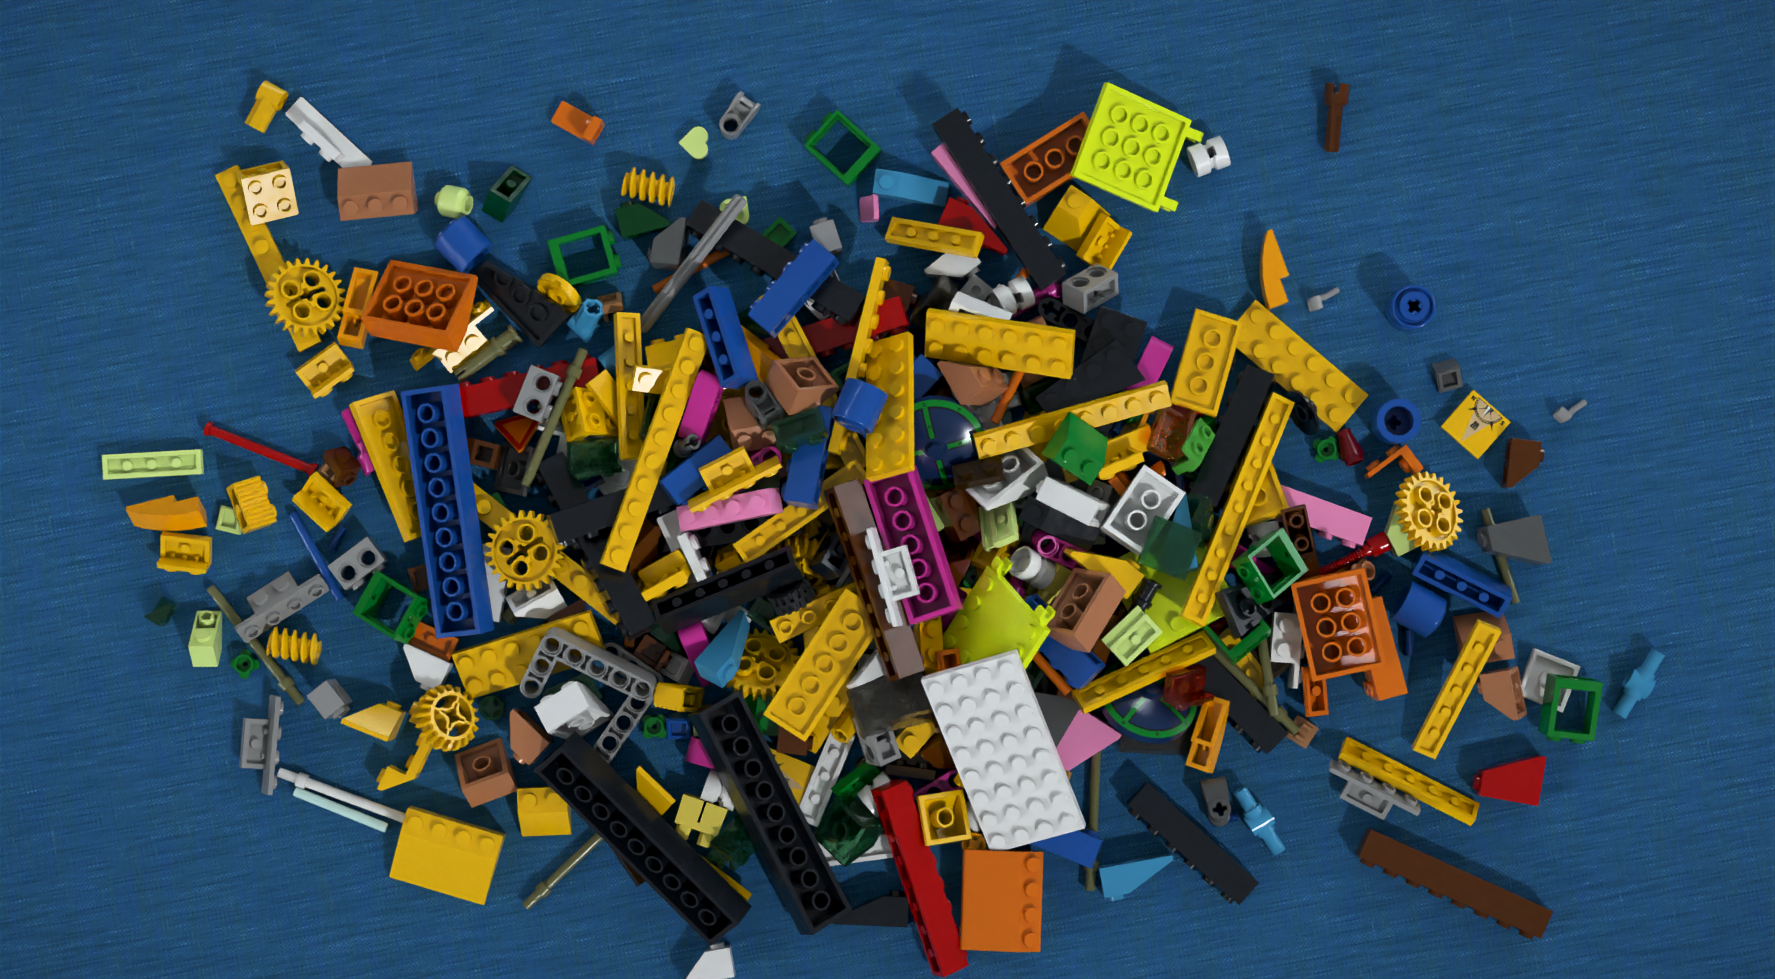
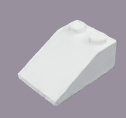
(1022, 475)
(1135, 509)
(572, 710)

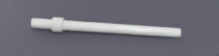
(303, 781)

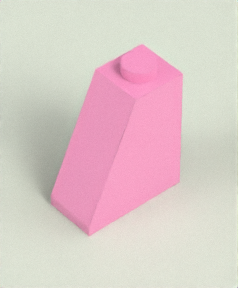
(1084, 739)

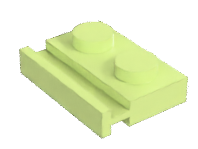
(998, 526)
(1131, 635)

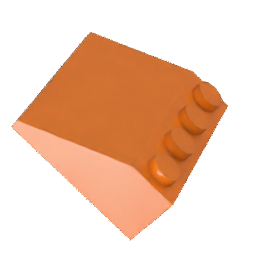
(421, 305)
(1338, 624)
(1001, 900)

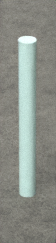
(340, 809)

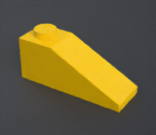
(1123, 571)

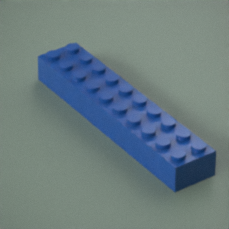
(447, 511)

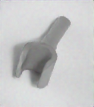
(1315, 302)
(1563, 414)

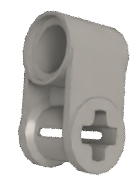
(741, 112)

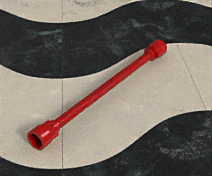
(1374, 546)

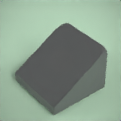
(1447, 375)

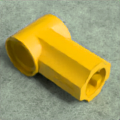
(268, 101)
(844, 727)

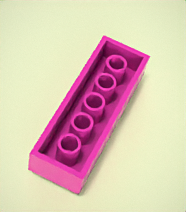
(907, 520)

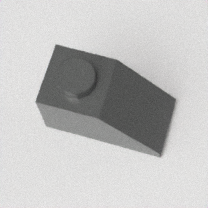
(670, 246)

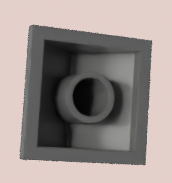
(512, 470)

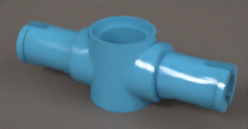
(1638, 683)
(1259, 820)

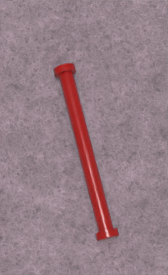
(260, 449)

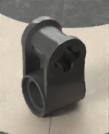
(765, 408)
(1216, 796)

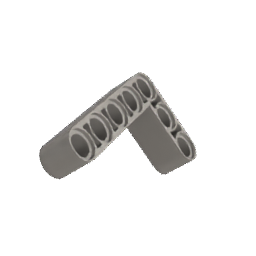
(585, 664)
(626, 709)

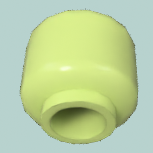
(453, 201)

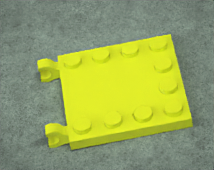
(1132, 148)
(1169, 603)
(997, 620)

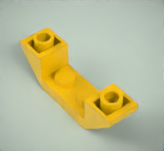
(394, 776)

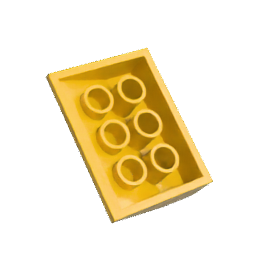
(446, 855)

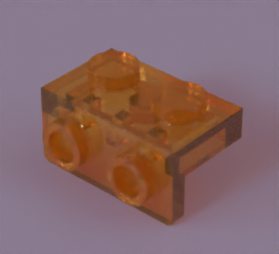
(1170, 433)

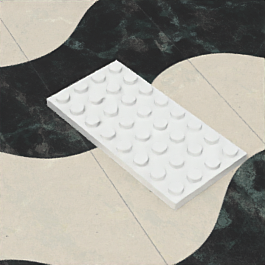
(1003, 751)

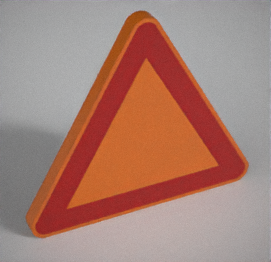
(518, 430)

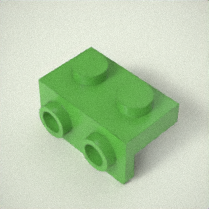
(1194, 448)

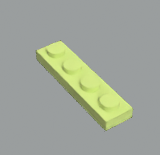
(152, 464)

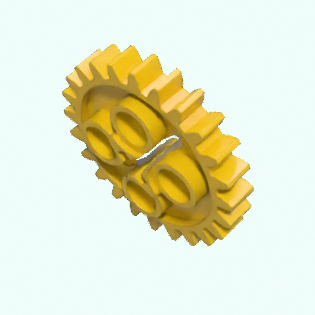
(294, 278)
(1428, 511)
(513, 531)
(763, 664)

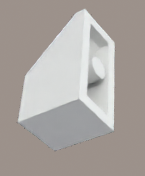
(953, 266)
(538, 602)
(427, 667)
(714, 963)

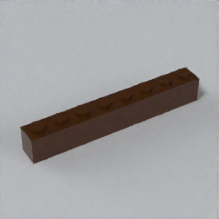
(852, 518)
(1454, 883)

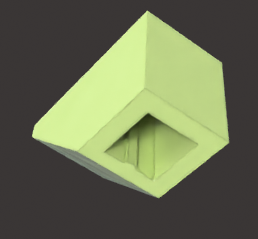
(1397, 539)
(206, 639)

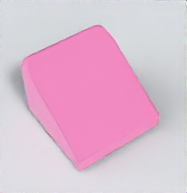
(869, 208)

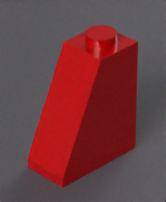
(1512, 781)

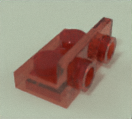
(1186, 687)

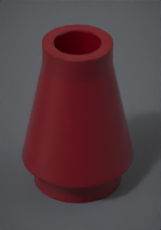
(1350, 450)

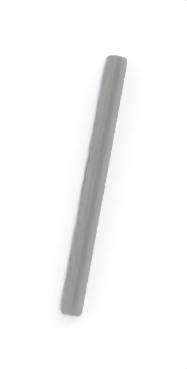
(692, 262)

